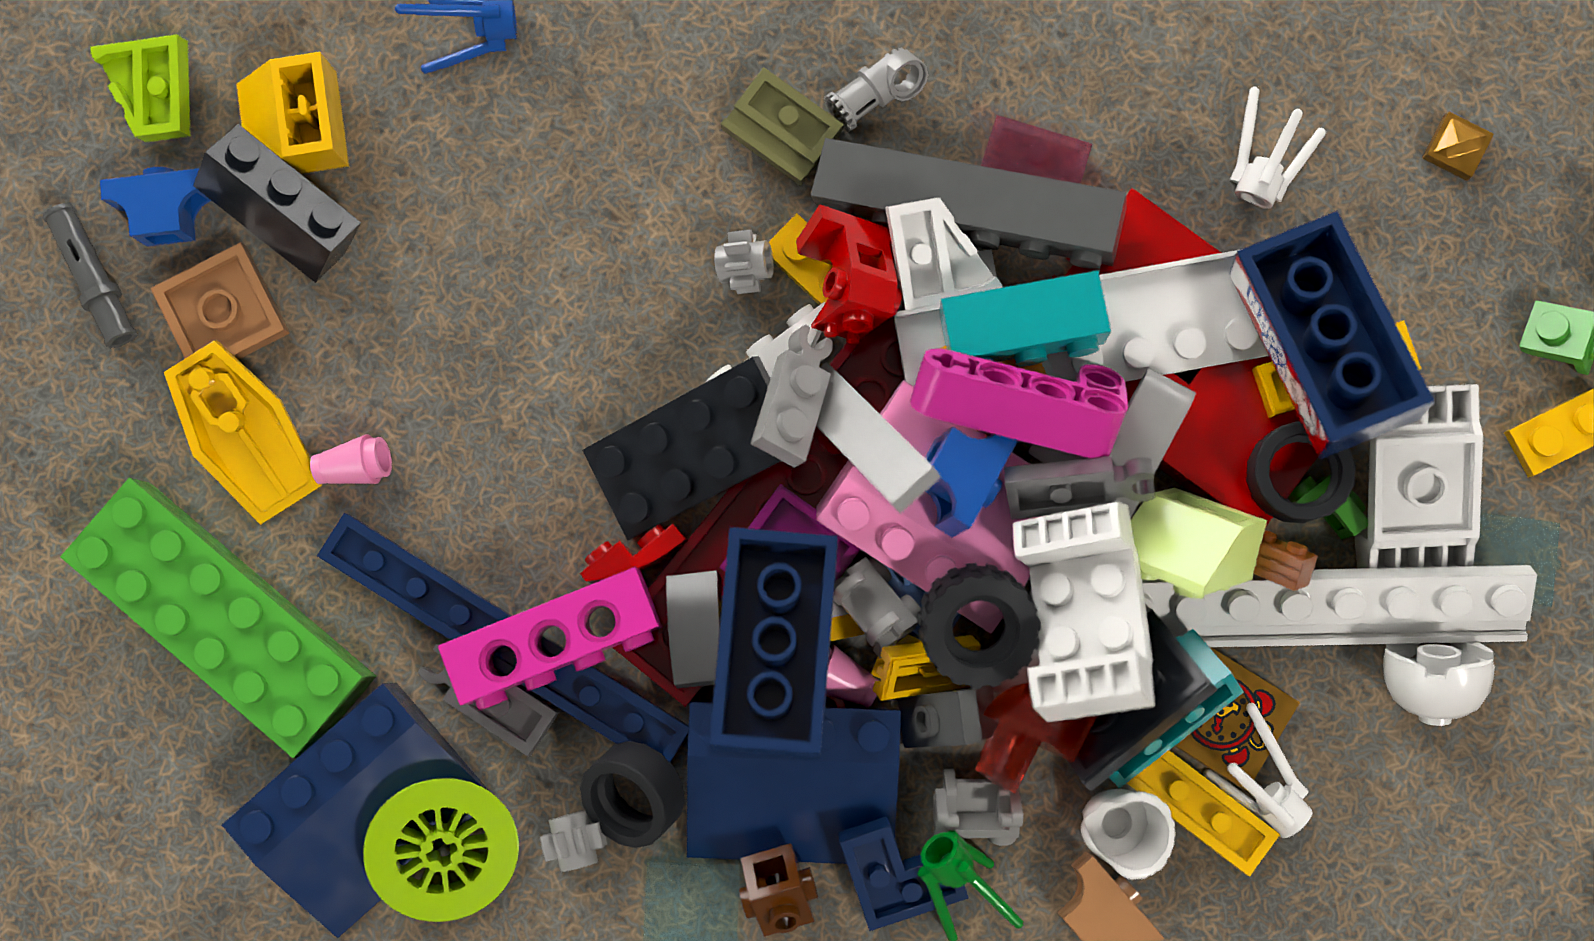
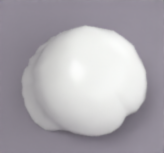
(1129, 831)

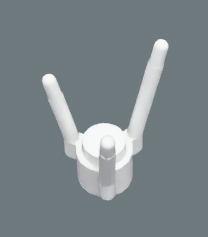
(1262, 179)
(1276, 804)

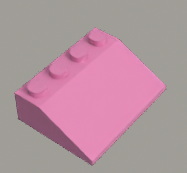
(909, 539)

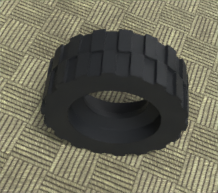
(987, 665)

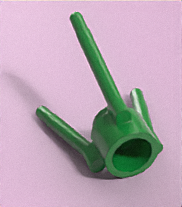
(950, 863)

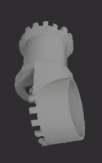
(876, 87)

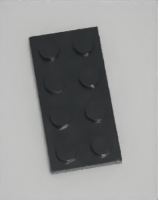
(684, 450)

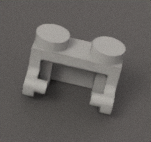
(875, 605)
(977, 809)

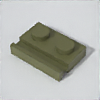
(781, 126)

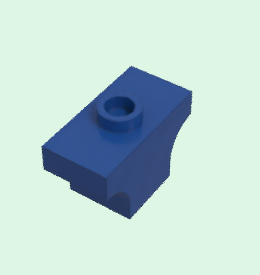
(157, 204)
(968, 476)

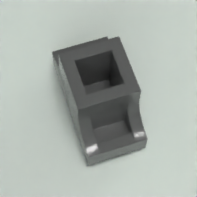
(946, 718)

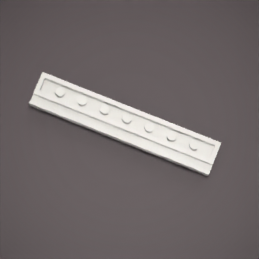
(1358, 607)

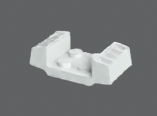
(1426, 487)
(1090, 613)

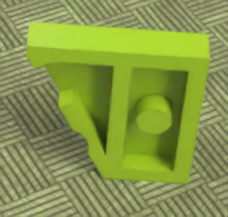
(150, 84)

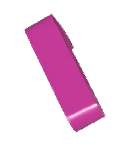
(1023, 404)

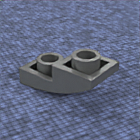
(694, 626)

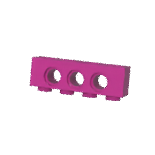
(471, 656)

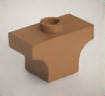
(1105, 907)

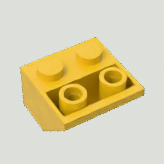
(296, 111)

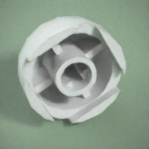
(1441, 680)

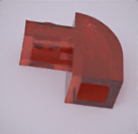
(1021, 733)

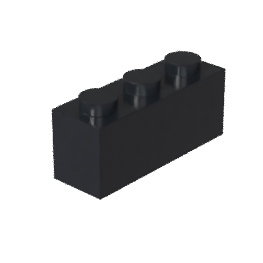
(276, 203)

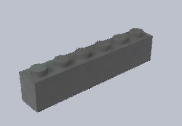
(986, 203)

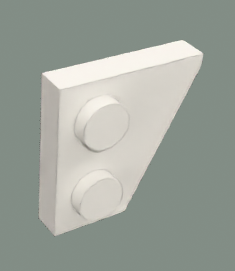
(933, 255)

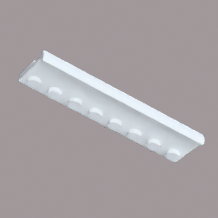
(1159, 319)

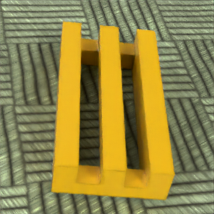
(909, 660)

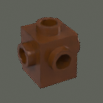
(777, 890)

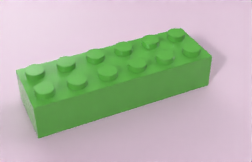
(218, 616)

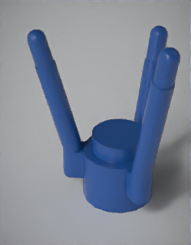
(491, 19)

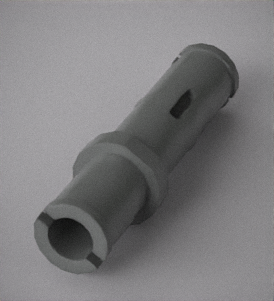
(97, 291)

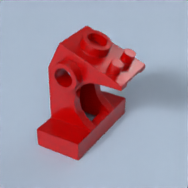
(859, 286)

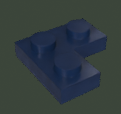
(884, 882)

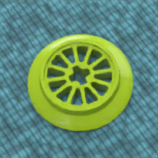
(449, 900)

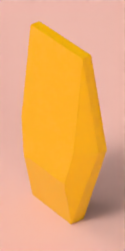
(240, 432)

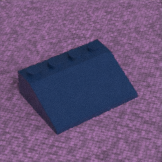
(767, 801)
(315, 814)

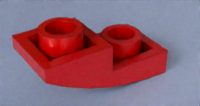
(612, 560)

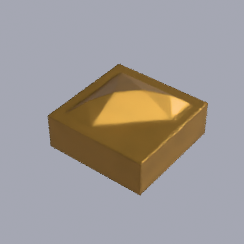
(1458, 146)

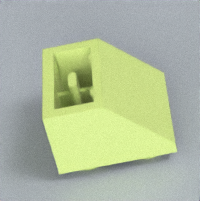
(1195, 543)

